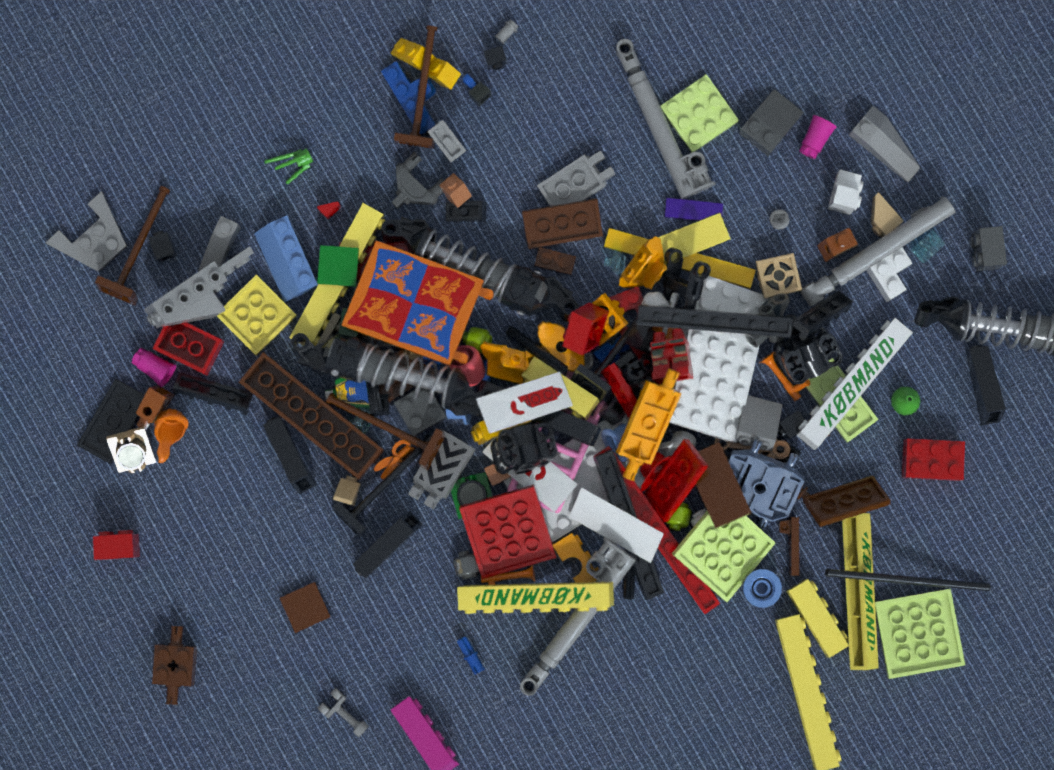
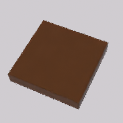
(305, 607)

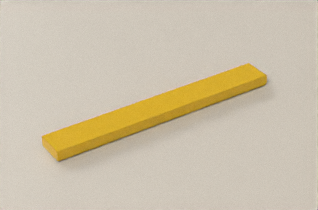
(720, 269)

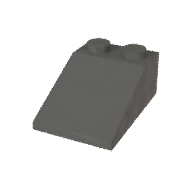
(770, 122)

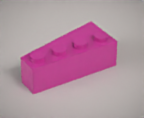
(423, 735)

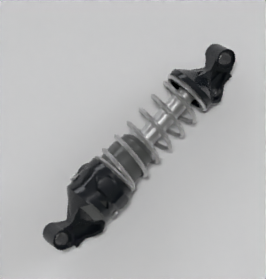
(512, 284)
(956, 317)
(361, 361)

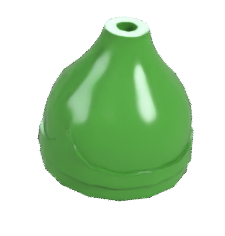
(905, 400)

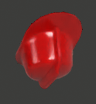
(651, 471)

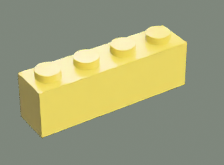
(582, 400)
(817, 618)

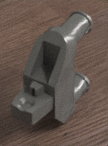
(410, 189)

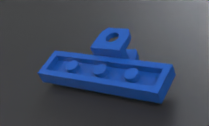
(407, 94)

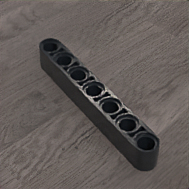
(561, 422)

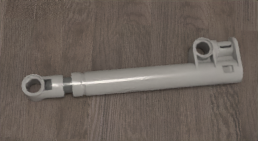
(686, 177)
(920, 222)
(613, 569)

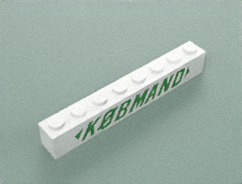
(854, 383)

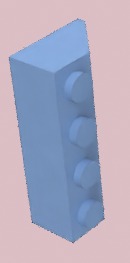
(286, 259)

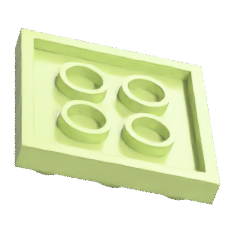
(699, 113)

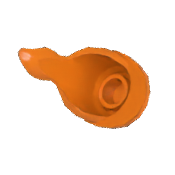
(168, 430)

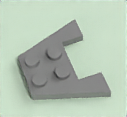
(98, 243)

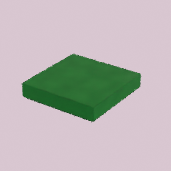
(338, 266)

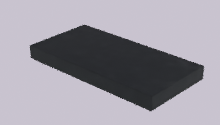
(113, 416)

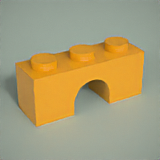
(571, 547)

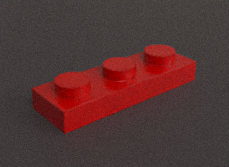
(620, 388)

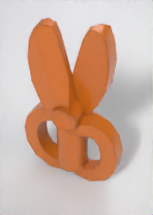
(392, 461)

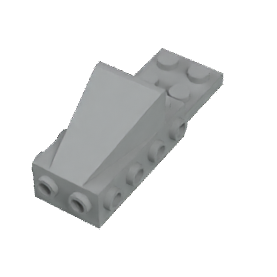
(196, 296)

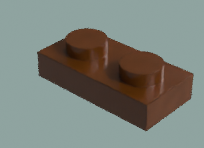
(555, 261)

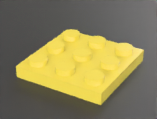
(256, 315)

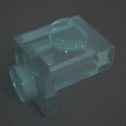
(928, 246)

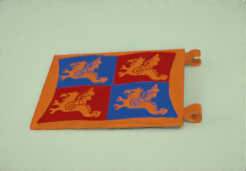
(414, 303)

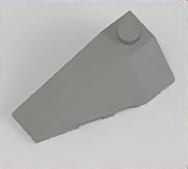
(882, 140)

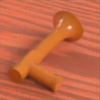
(792, 390)
(528, 573)

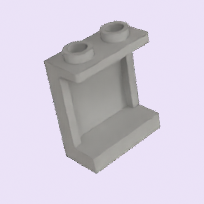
(446, 141)
(759, 421)

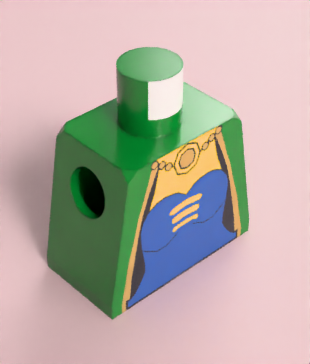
(351, 392)

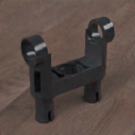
(673, 282)

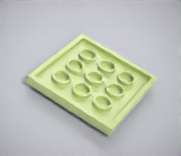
(723, 554)
(919, 633)

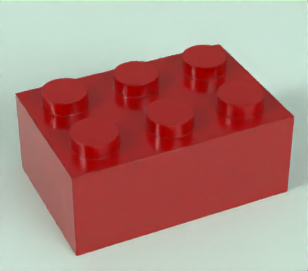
(189, 346)
(933, 459)

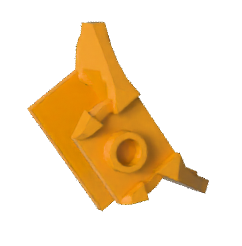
(650, 254)
(549, 336)
(506, 362)

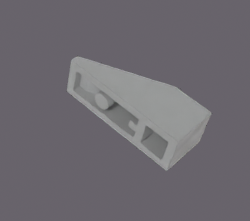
(220, 242)

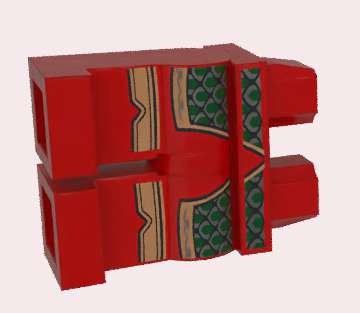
(671, 354)

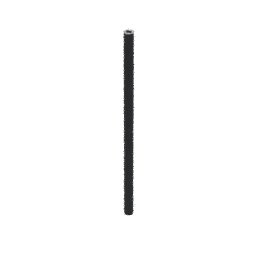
(907, 580)

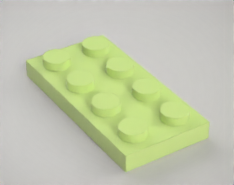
(859, 415)

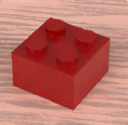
(585, 328)
(118, 546)

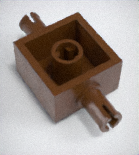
(163, 671)

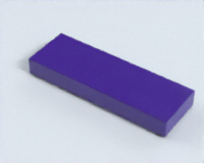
(691, 209)

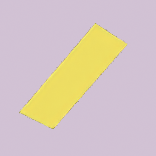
(696, 236)

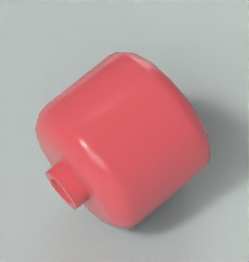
(474, 368)

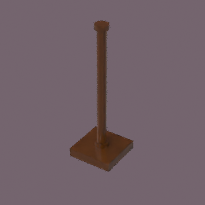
(414, 137)
(118, 289)
(429, 448)

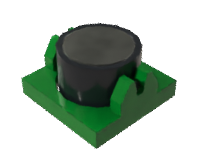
(470, 490)

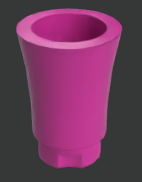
(816, 136)
(154, 366)

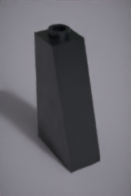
(985, 385)
(289, 455)
(387, 544)

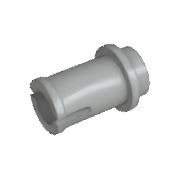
(506, 31)

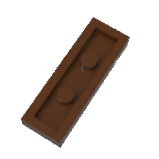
(792, 528)

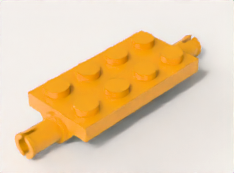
(648, 423)

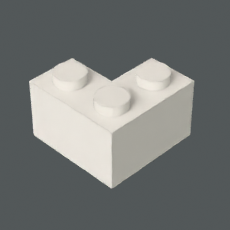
(846, 192)
(885, 274)

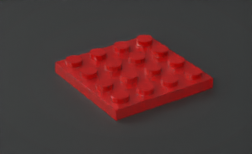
(507, 531)

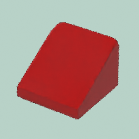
(329, 209)

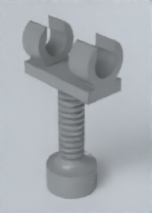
(359, 727)

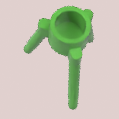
(301, 157)

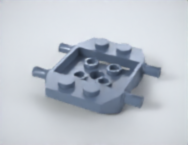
(769, 473)

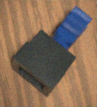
(478, 92)

